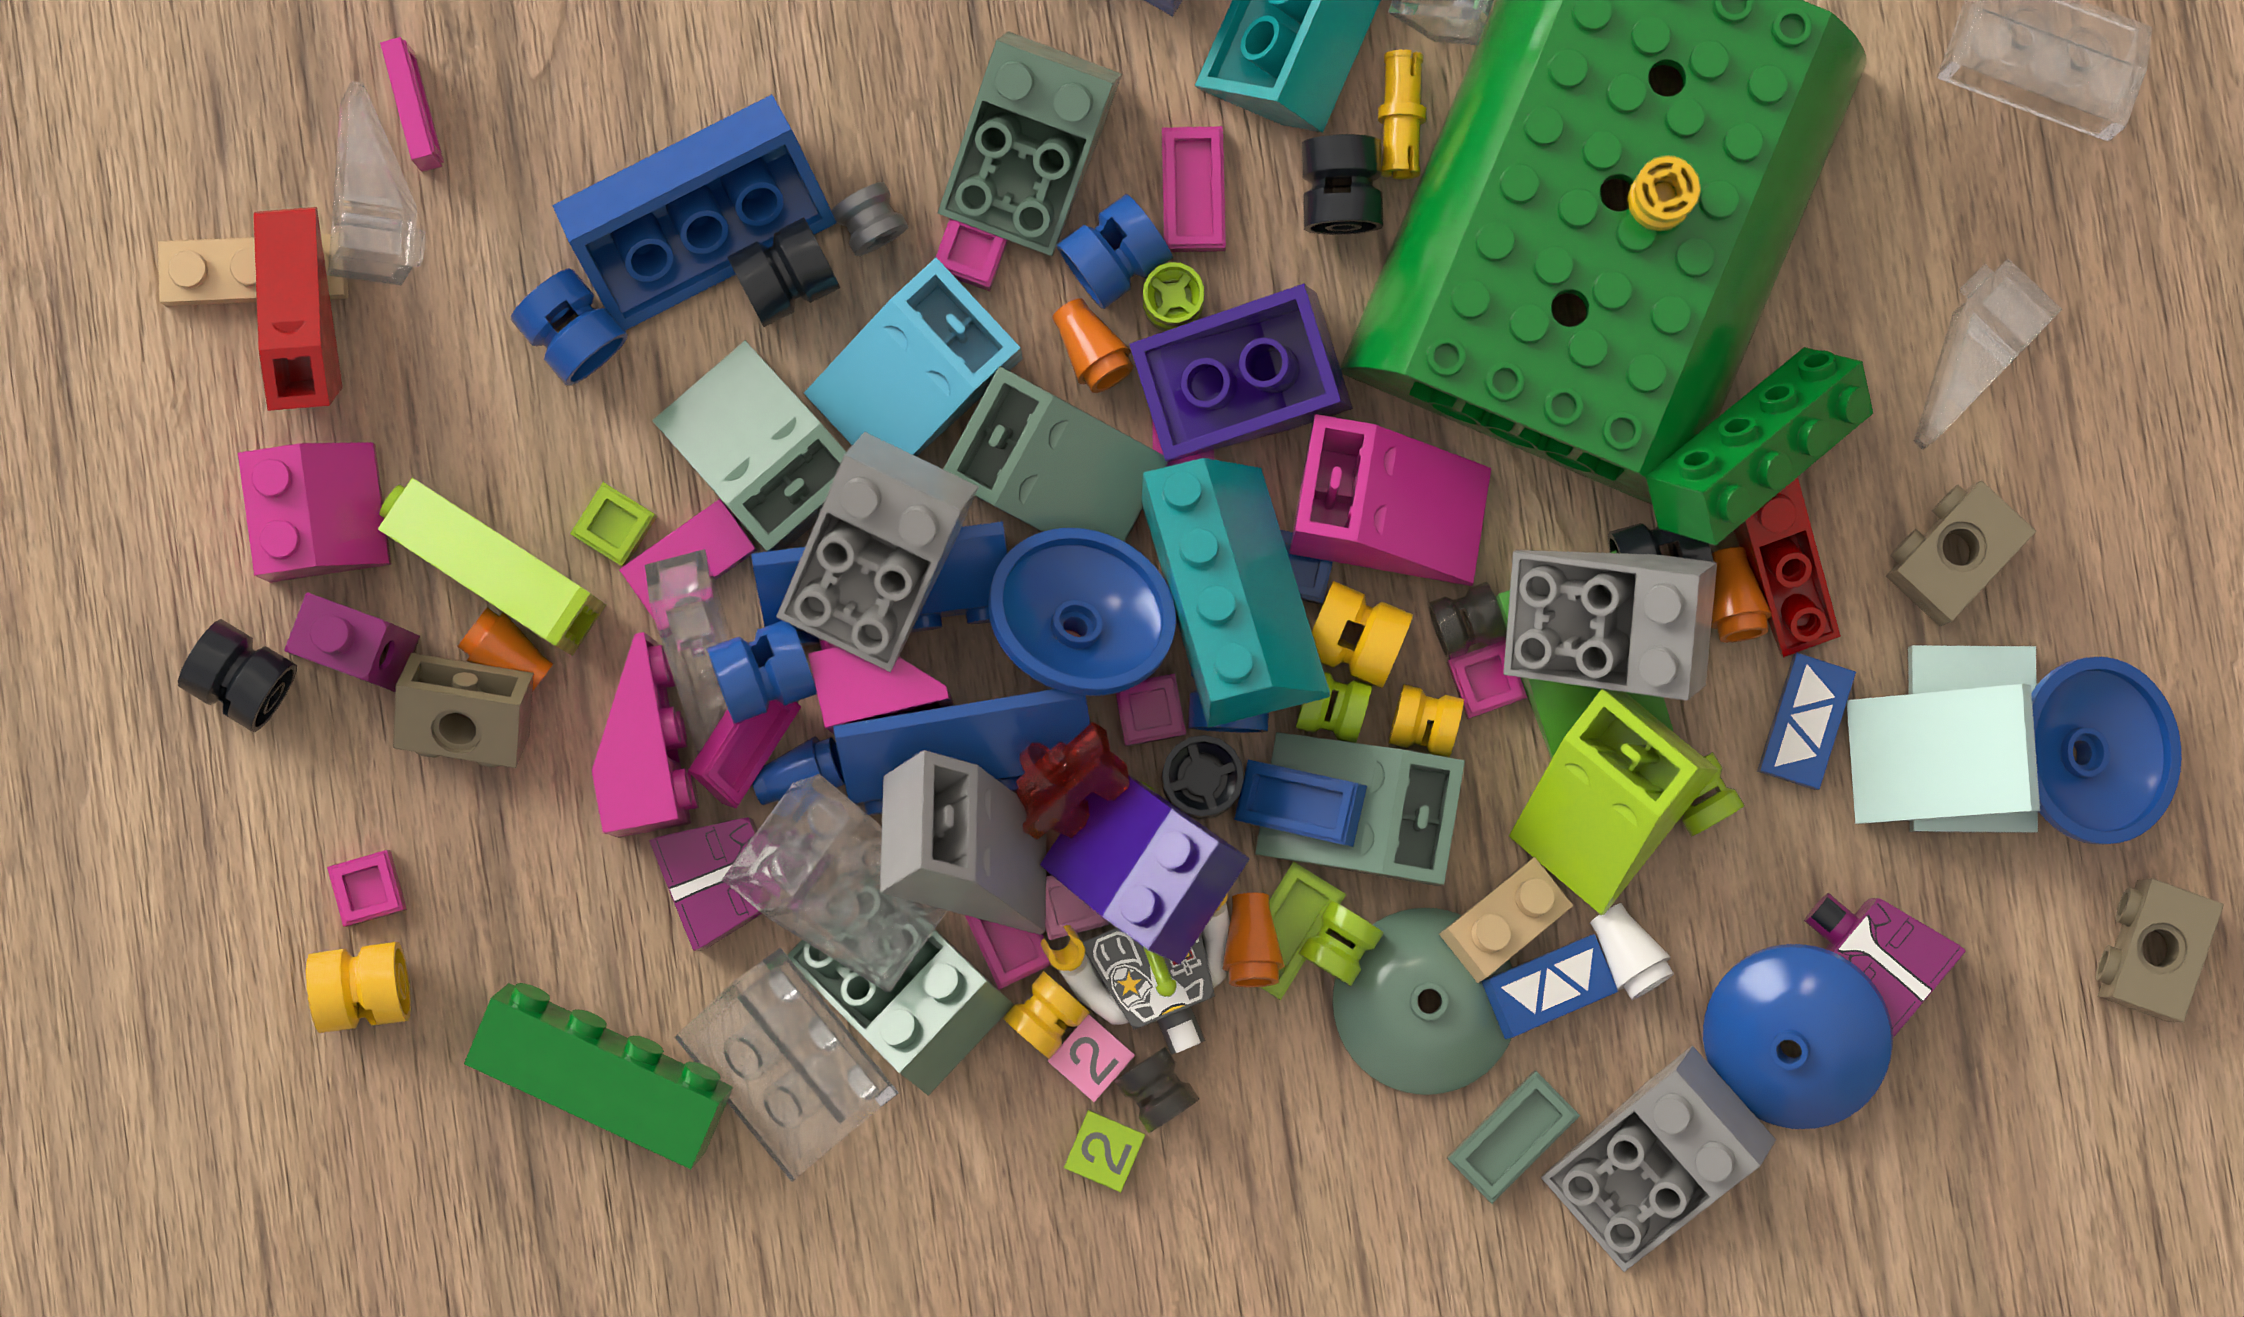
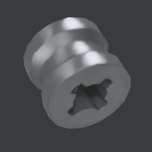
(869, 218)

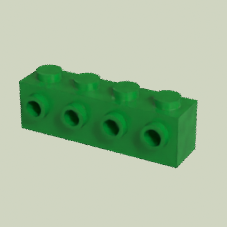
(1759, 445)
(599, 1073)

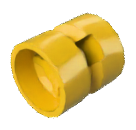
(1378, 642)
(358, 987)

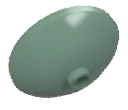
(1389, 1031)

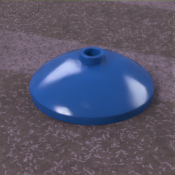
(1086, 586)
(2123, 747)
(1819, 1004)

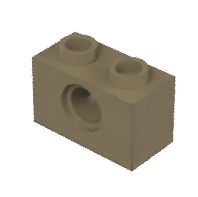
(1993, 538)
(491, 697)
(2187, 927)

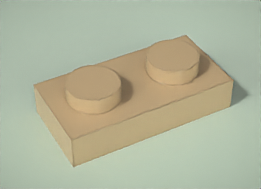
(1506, 920)

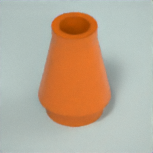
(1093, 349)
(1738, 603)
(501, 644)
(1252, 943)

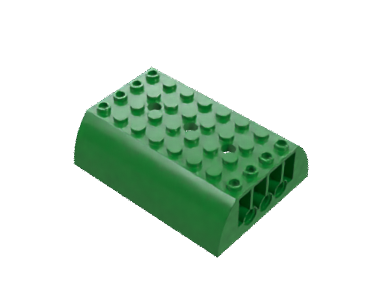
(1519, 218)

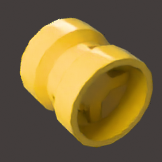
(1658, 205)
(1411, 720)
(1046, 1015)

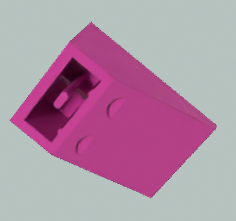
(1389, 502)
(638, 757)

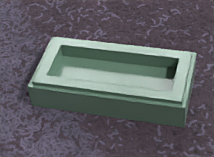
(1513, 1136)

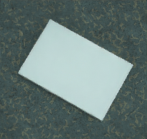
(1969, 668)
(1943, 754)

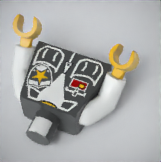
(1121, 987)

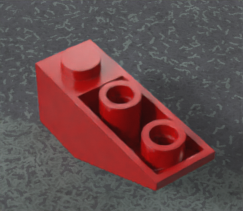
(294, 311)
(1789, 571)

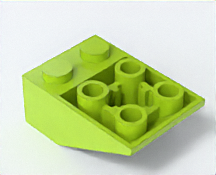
(1609, 798)

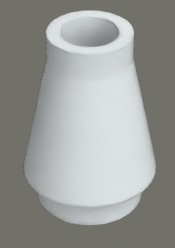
(1631, 953)

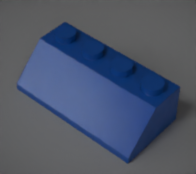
(678, 214)
(959, 589)
(977, 732)

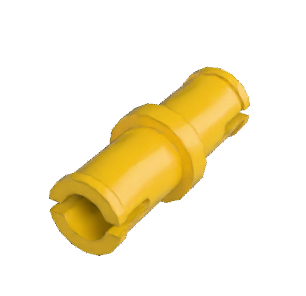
(1402, 114)

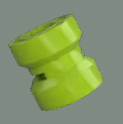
(1177, 287)
(1346, 713)
(1715, 807)
(1334, 955)

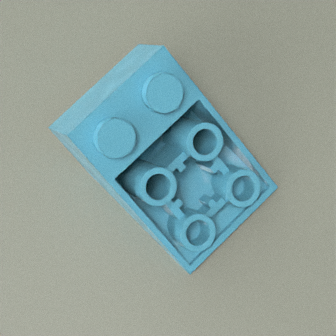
(915, 364)

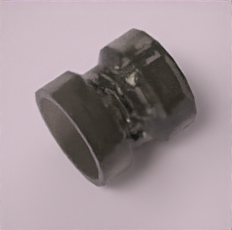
(1480, 615)
(1157, 1090)

